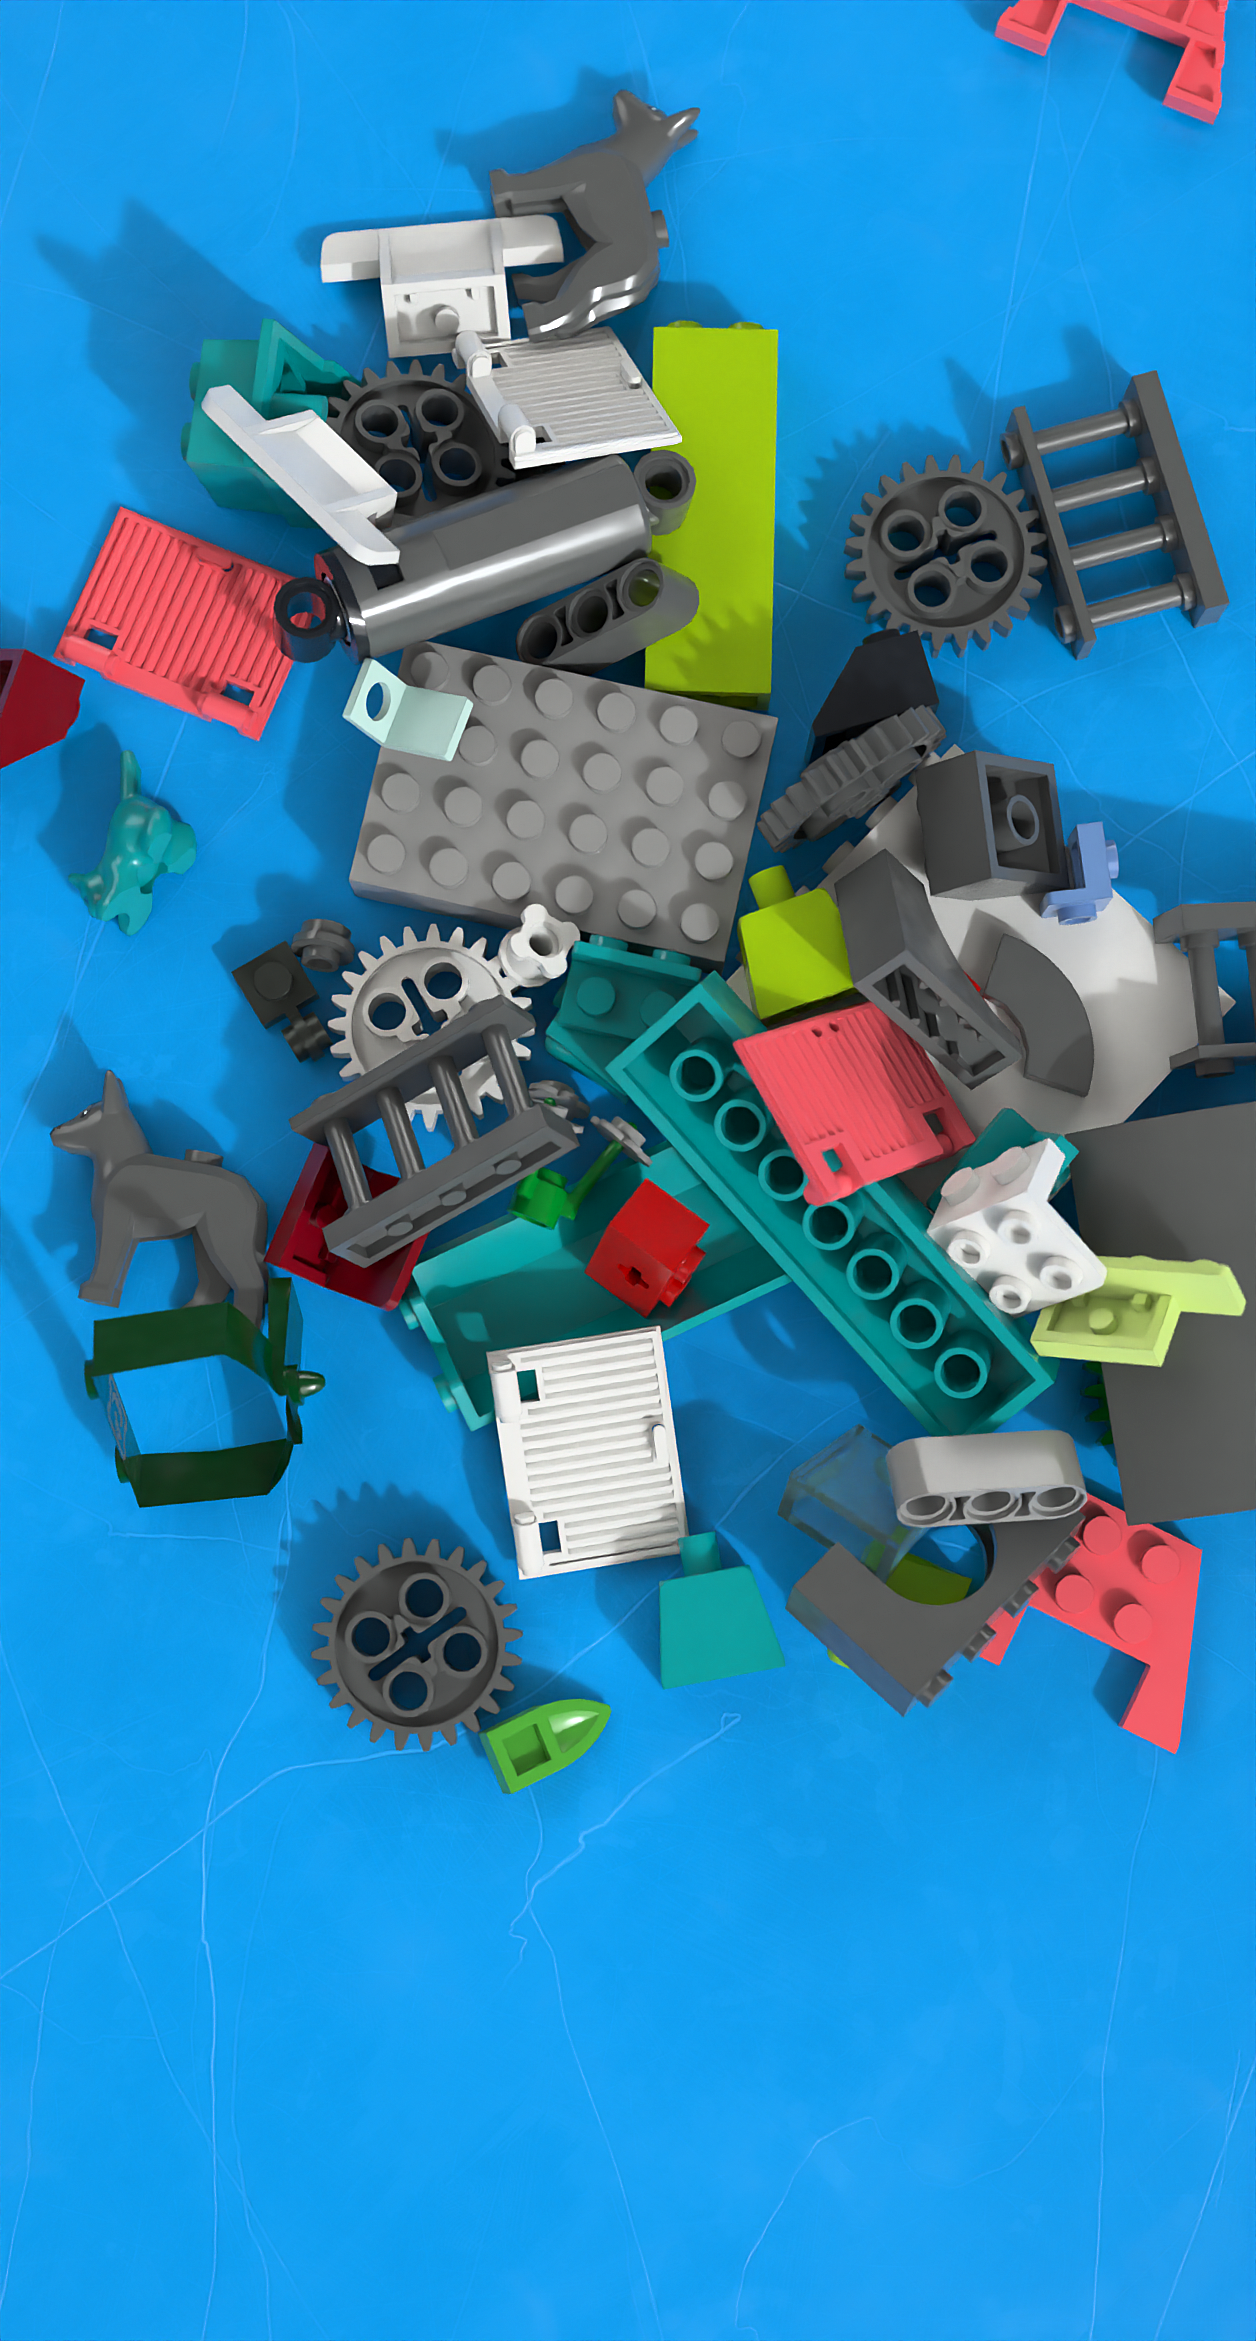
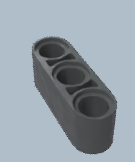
(609, 619)

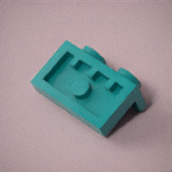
(622, 991)

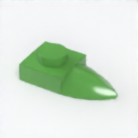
(542, 1740)

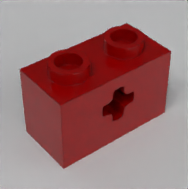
(648, 1250)

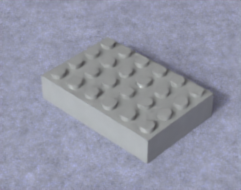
(570, 798)

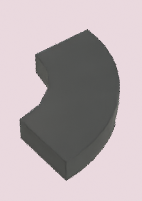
(1047, 1015)

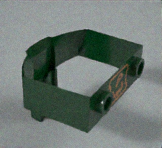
(192, 1334)

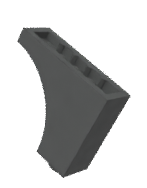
(912, 974)

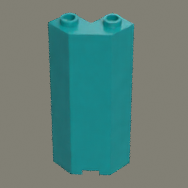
(529, 1286)

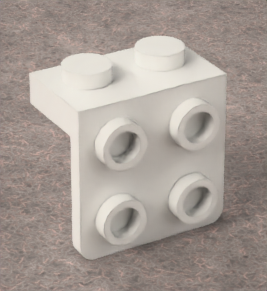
(1010, 1236)

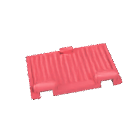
(182, 623)
(857, 1089)

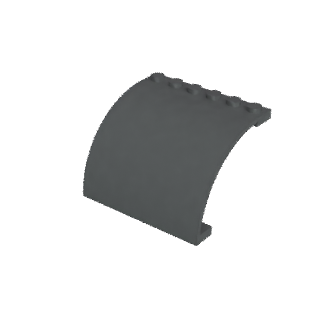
(1180, 1194)

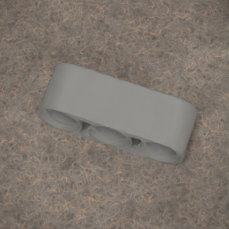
(985, 1478)

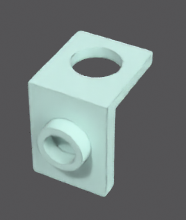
(410, 716)

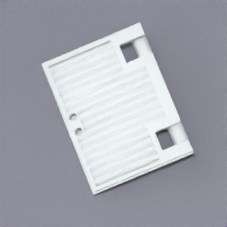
(570, 391)
(590, 1451)

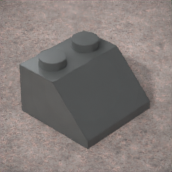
(991, 827)

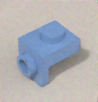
(1092, 866)

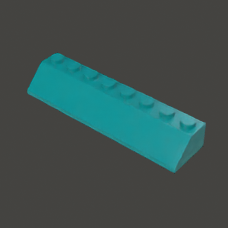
(857, 1258)

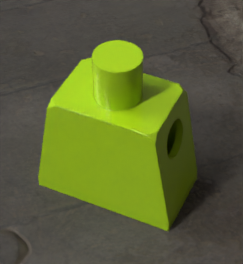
(792, 950)

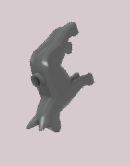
(608, 209)
(166, 1198)

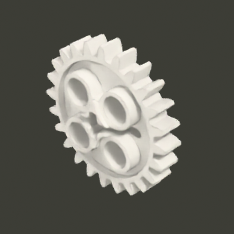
(383, 983)

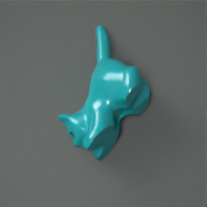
(138, 849)

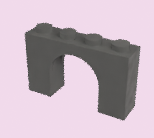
(910, 1646)

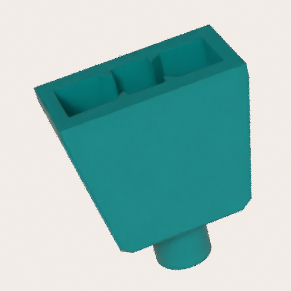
(712, 1619)

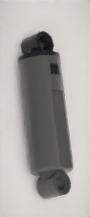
(485, 556)

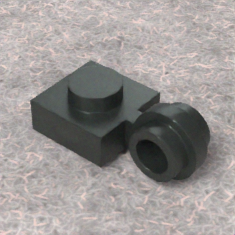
(278, 990)

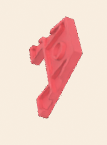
(1186, 23)
(1134, 1594)

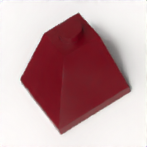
(35, 703)

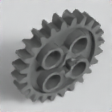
(459, 448)
(920, 509)
(851, 779)
(451, 1691)

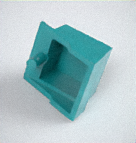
(278, 380)

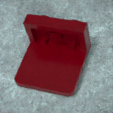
(302, 1248)

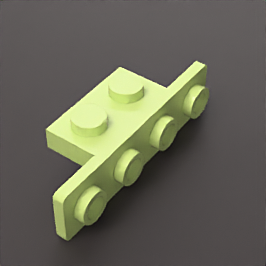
(1135, 1310)

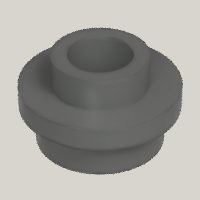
(323, 945)

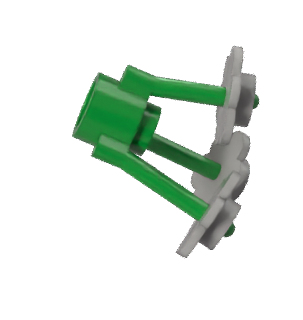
(541, 1194)

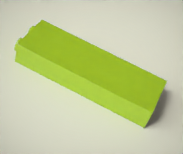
(724, 405)

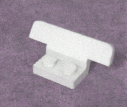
(442, 275)
(315, 472)

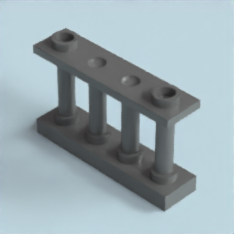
(1158, 472)
(1199, 931)
(476, 1164)

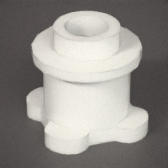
(538, 948)

